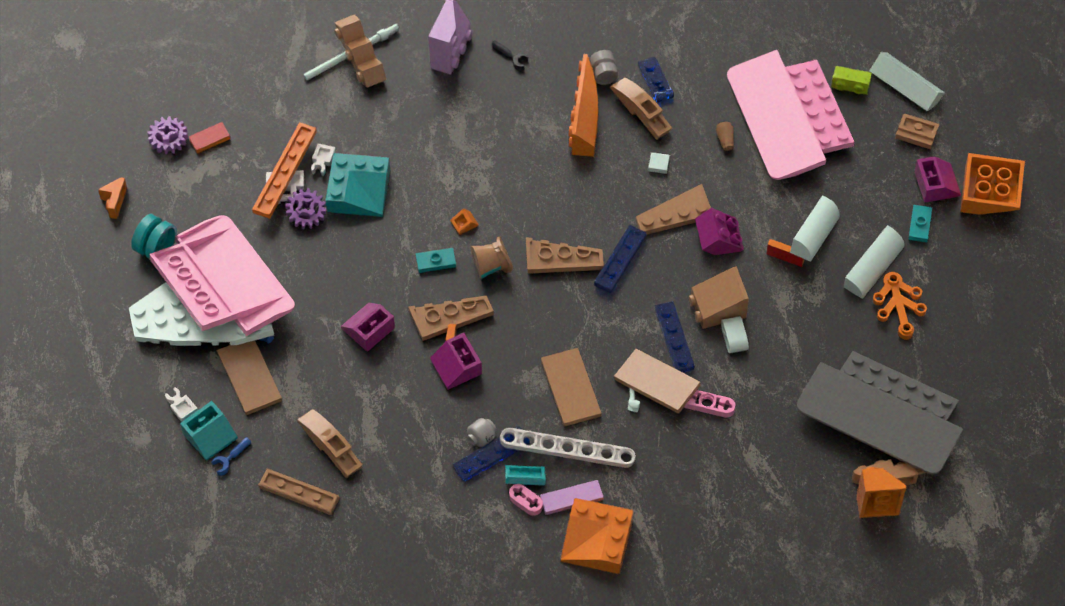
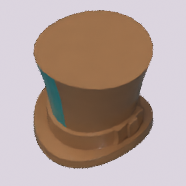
(491, 258)

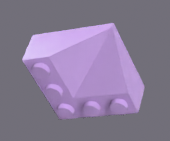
(449, 37)

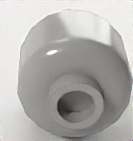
(481, 432)

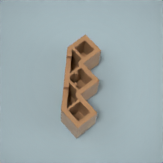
(359, 51)

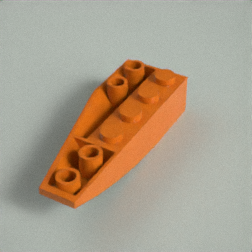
(585, 113)

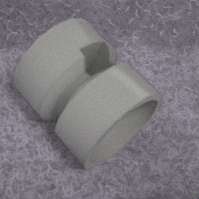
(604, 67)

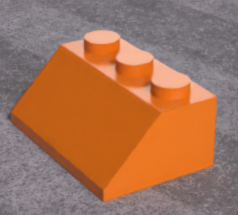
(879, 493)

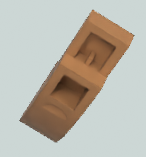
(639, 102)
(331, 441)
(902, 471)

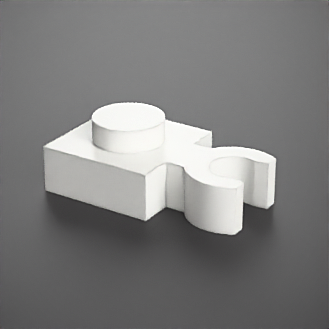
(322, 156)
(181, 407)

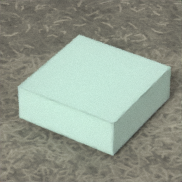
(658, 163)

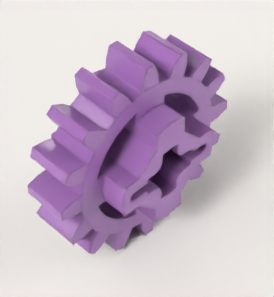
(167, 135)
(305, 216)

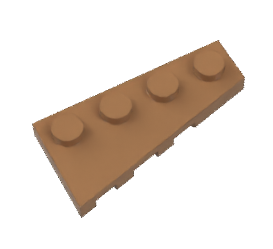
(674, 212)
(551, 257)
(434, 319)

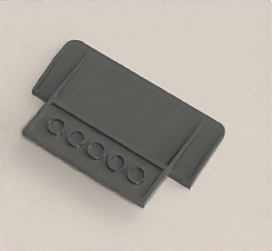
(884, 411)

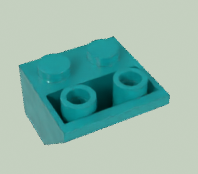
(208, 430)

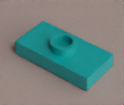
(920, 223)
(435, 260)
(525, 475)

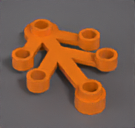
(899, 301)

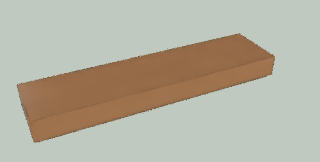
(299, 491)

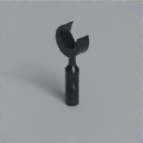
(516, 58)

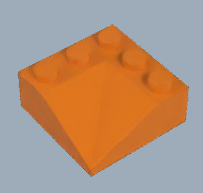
(991, 184)
(597, 535)

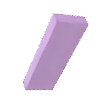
(563, 499)

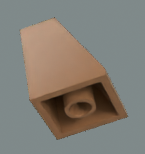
(719, 298)

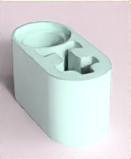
(734, 334)

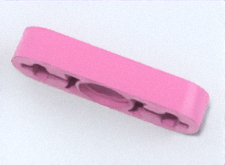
(691, 404)

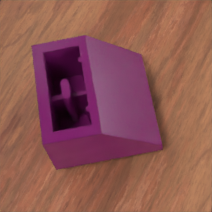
(936, 179)
(718, 232)
(369, 325)
(456, 361)

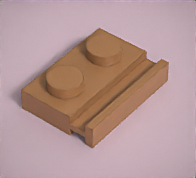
(917, 131)

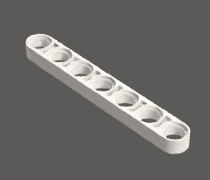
(559, 441)

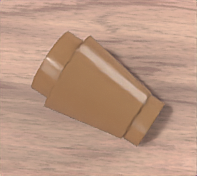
(725, 133)

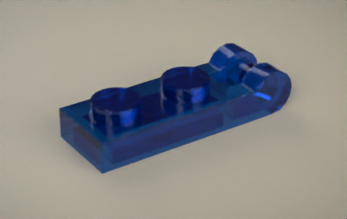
(655, 79)

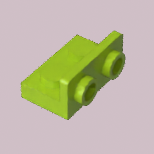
(851, 80)

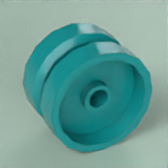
(153, 235)

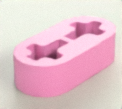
(522, 502)

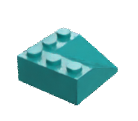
(357, 184)

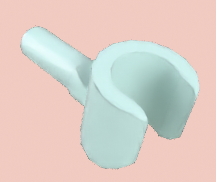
(633, 404)

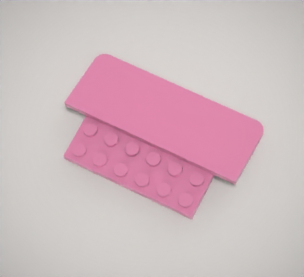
(789, 113)
(222, 277)

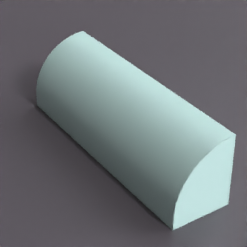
(906, 81)
(815, 229)
(874, 262)

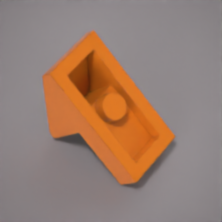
(114, 195)

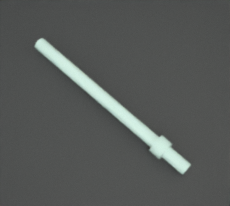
(380, 36)

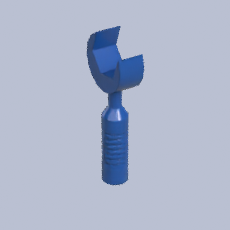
(233, 453)

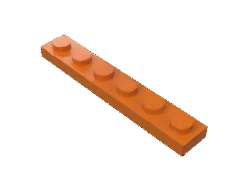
(284, 170)

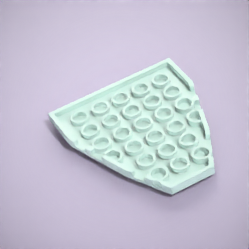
(164, 318)

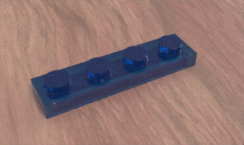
(620, 259)
(674, 337)
(485, 457)

